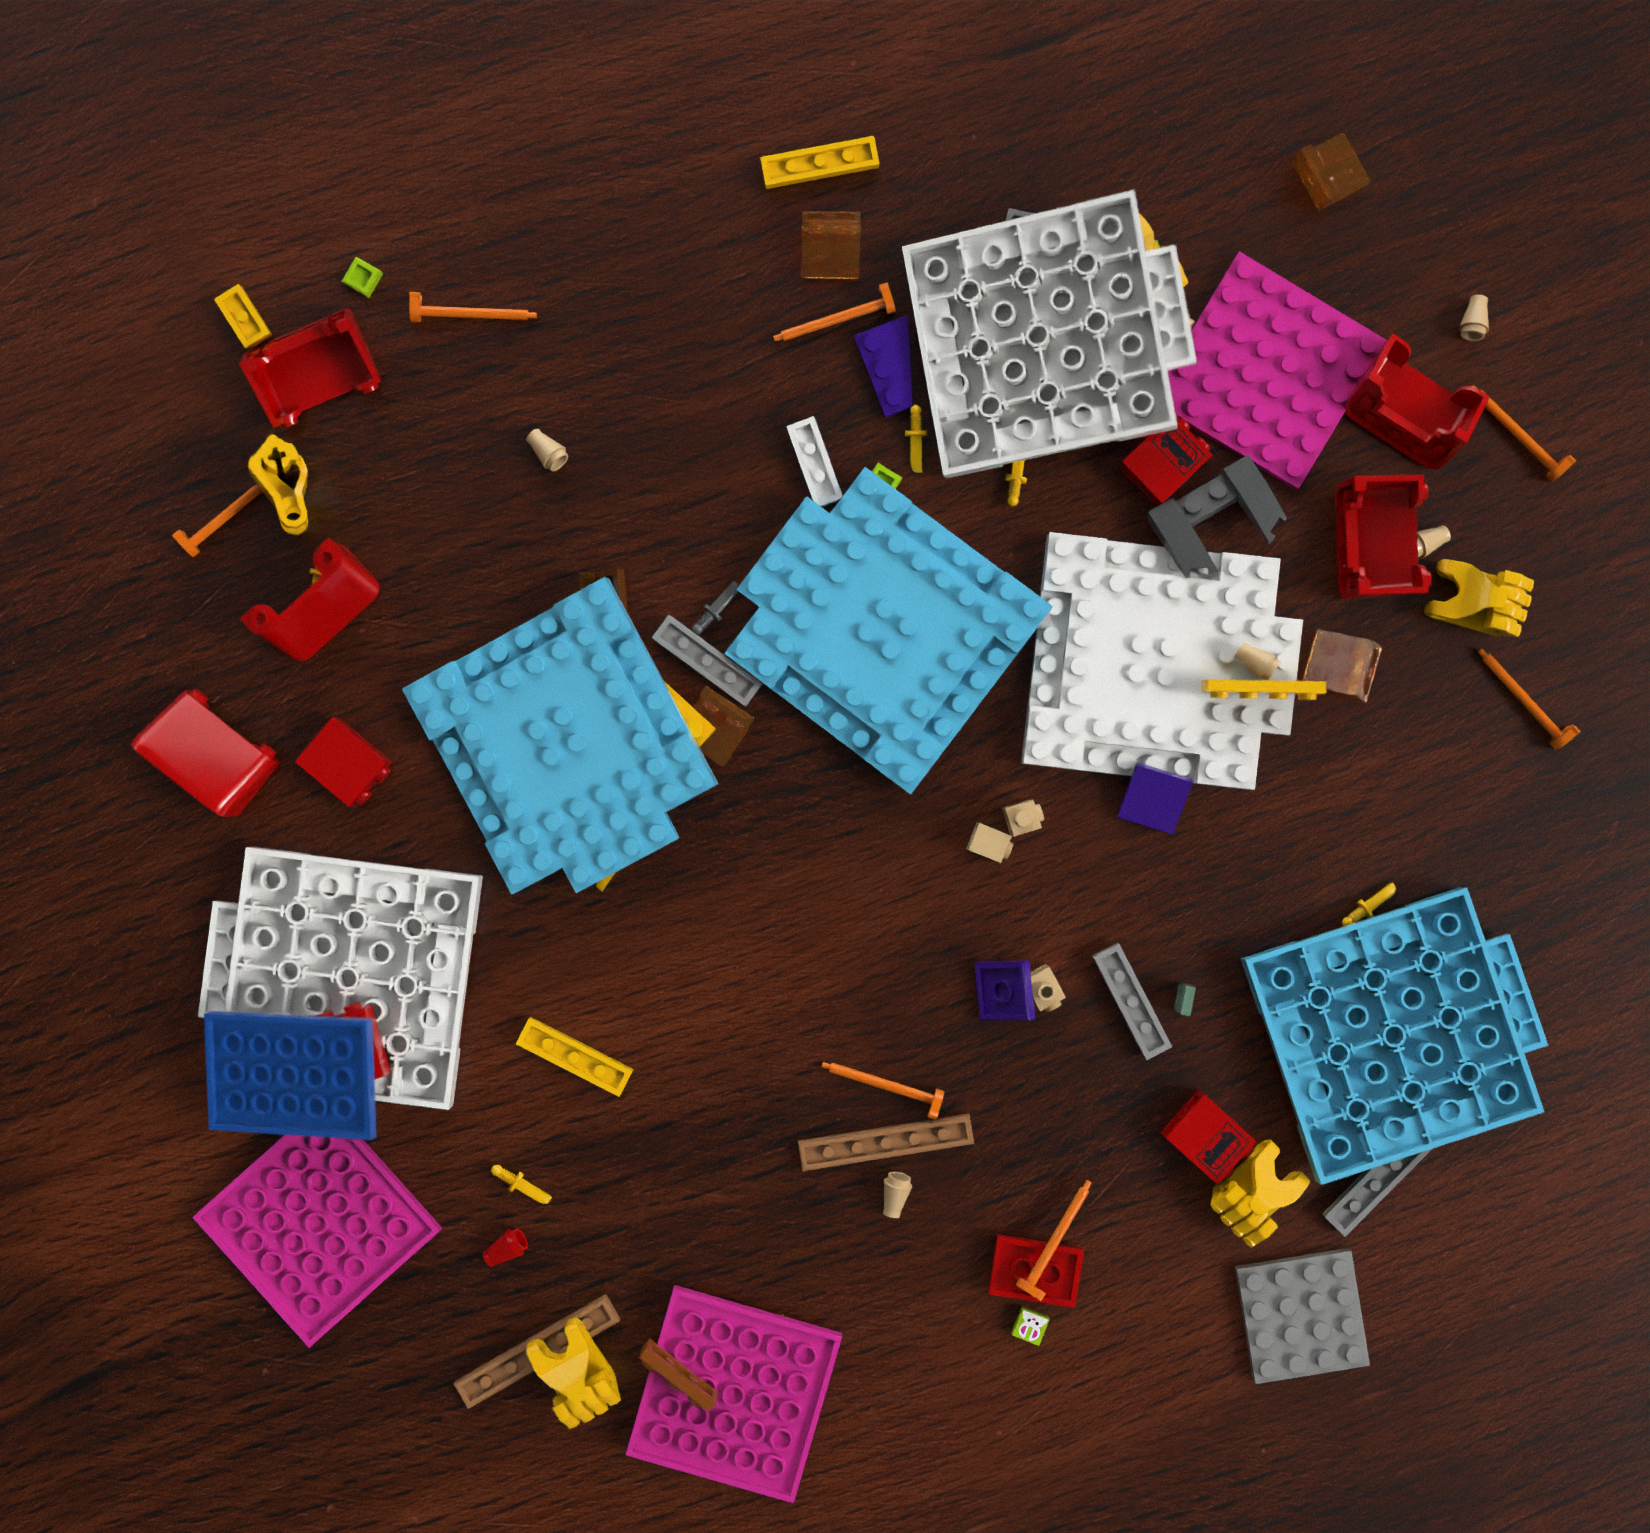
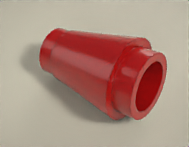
(507, 1247)

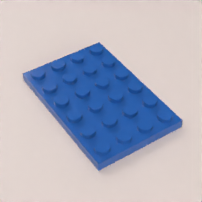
(290, 1074)

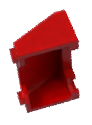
(310, 367)
(1412, 409)
(1379, 536)
(322, 608)
(206, 755)

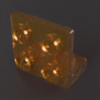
(1330, 171)
(830, 244)
(1343, 663)
(730, 725)

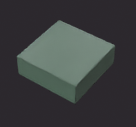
(1184, 999)

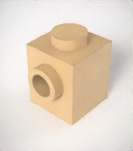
(1023, 817)
(1046, 989)

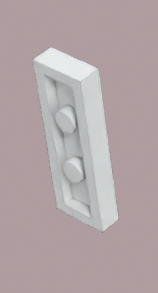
(815, 462)

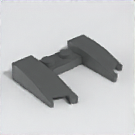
(1238, 483)

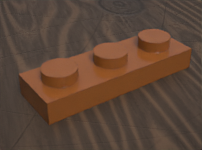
(678, 1375)

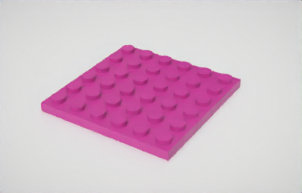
(1271, 370)
(317, 1228)
(768, 1400)

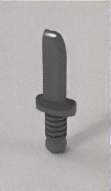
(715, 609)

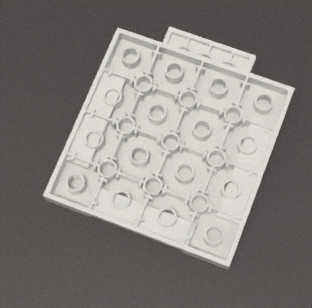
(1047, 333)
(1128, 657)
(347, 933)

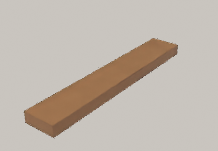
(885, 1142)
(515, 1363)

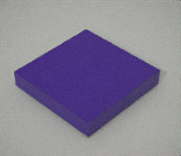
(1154, 798)
(1004, 990)

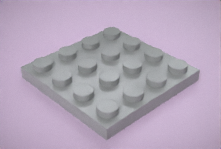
(1302, 1316)

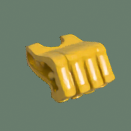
(284, 498)
(1483, 600)
(1255, 1194)
(578, 1376)

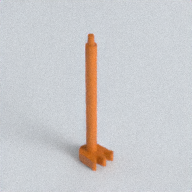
(885, 302)
(417, 311)
(1556, 469)
(190, 544)
(1560, 738)
(933, 1099)
(1029, 1284)

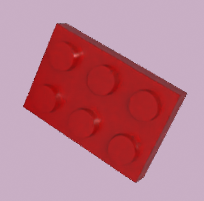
(1016, 1258)

